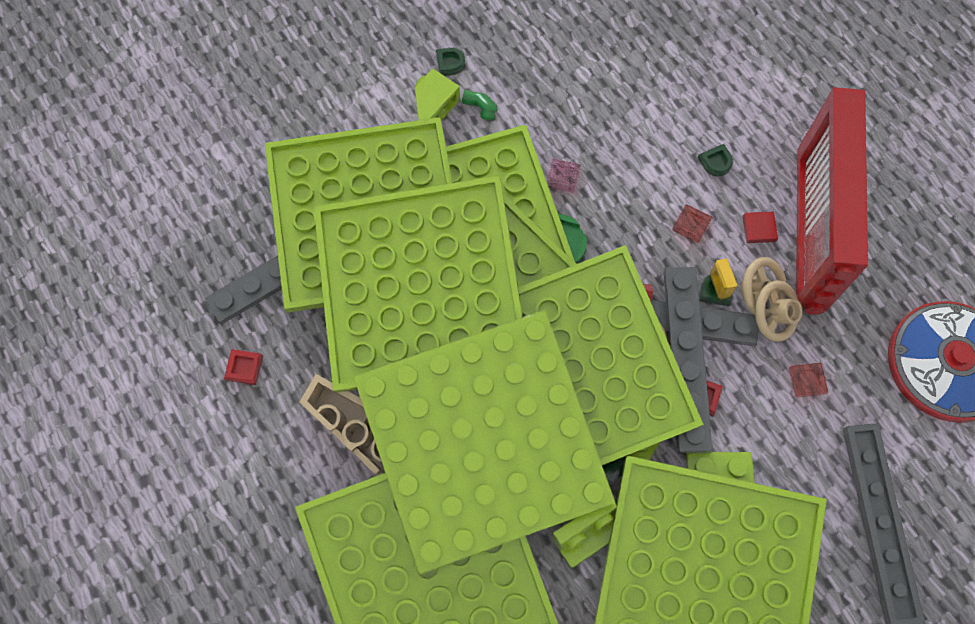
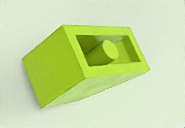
(435, 95)

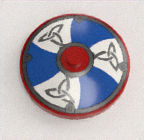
(935, 360)

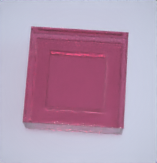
(563, 175)

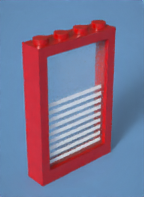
(832, 201)

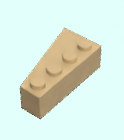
(345, 418)

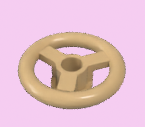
(753, 284)
(781, 311)

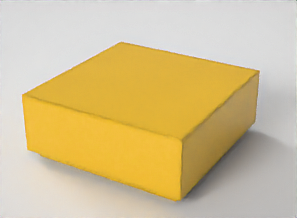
(723, 279)

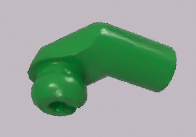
(482, 101)

